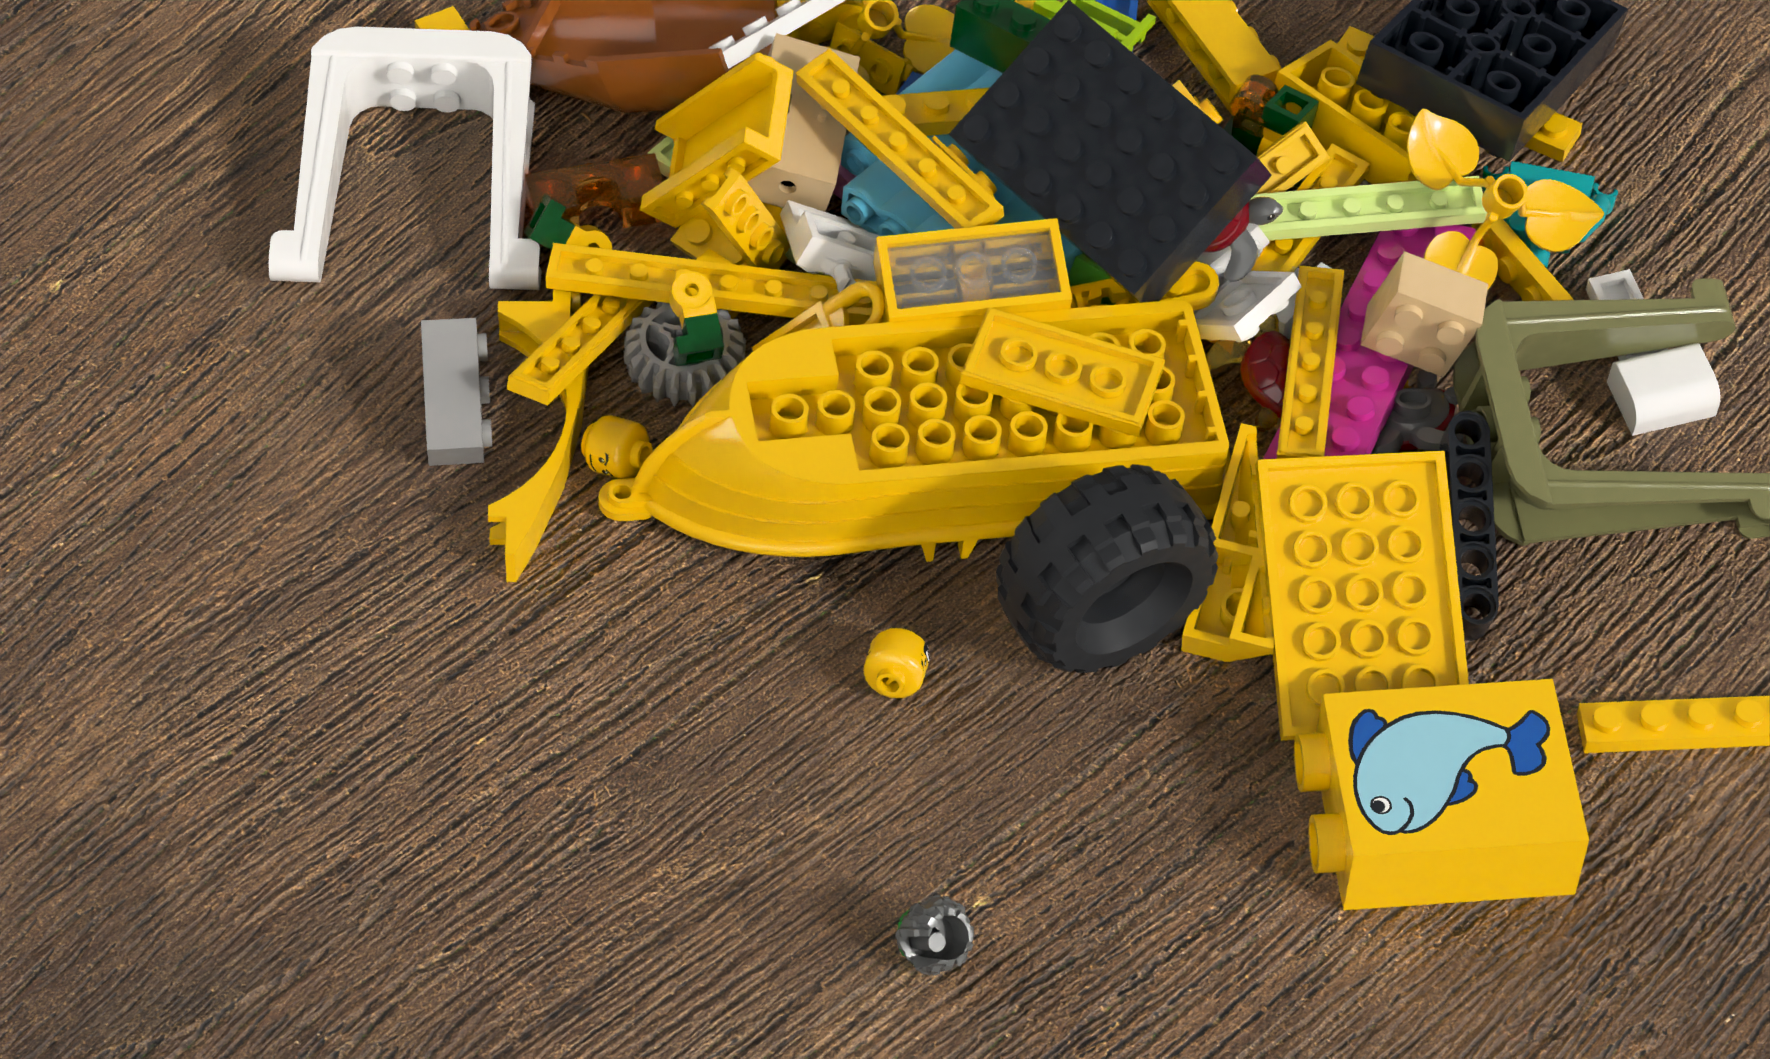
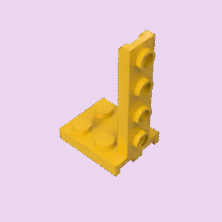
(736, 227)

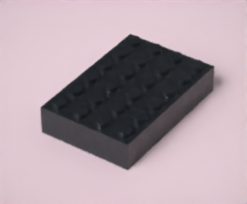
(1491, 62)
(1110, 154)

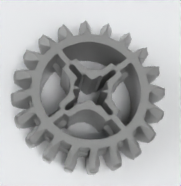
(656, 335)

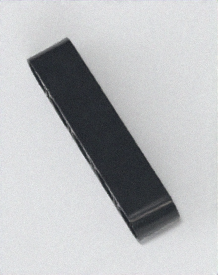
(1478, 507)

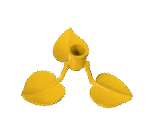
(926, 31)
(1555, 212)

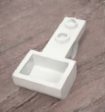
(1658, 385)

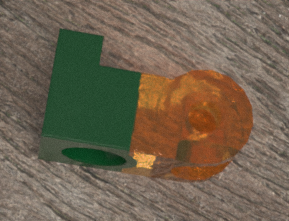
(1247, 111)

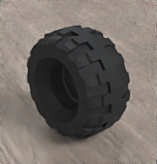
(1106, 568)

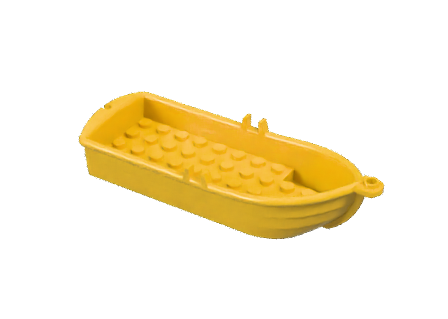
(877, 446)

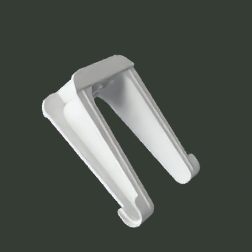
(408, 71)

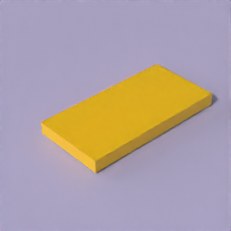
(1062, 371)

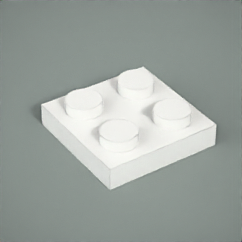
(1245, 305)

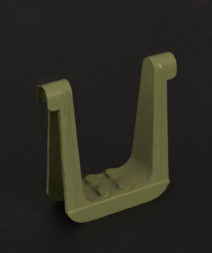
(1550, 503)

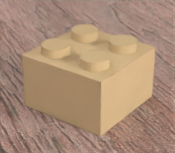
(1424, 314)

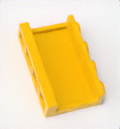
(725, 125)

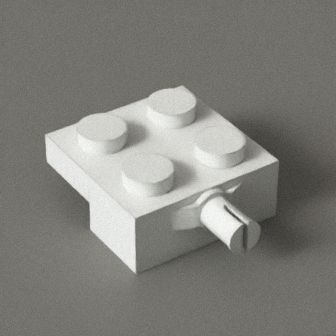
(829, 244)

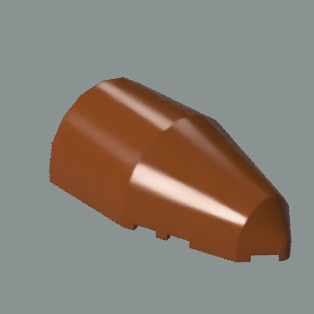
(627, 50)

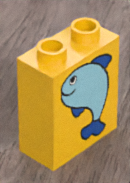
(1443, 794)

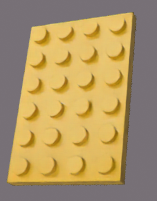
(1358, 578)

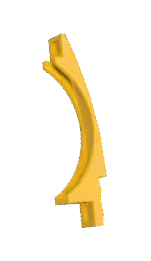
(530, 507)

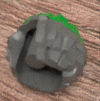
(935, 935)

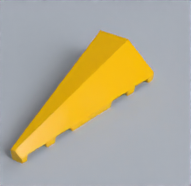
(1235, 613)

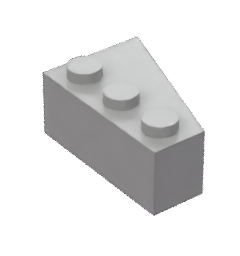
(455, 391)

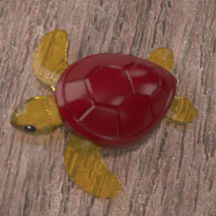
(1261, 367)

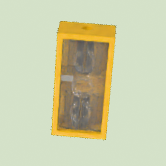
(972, 269)

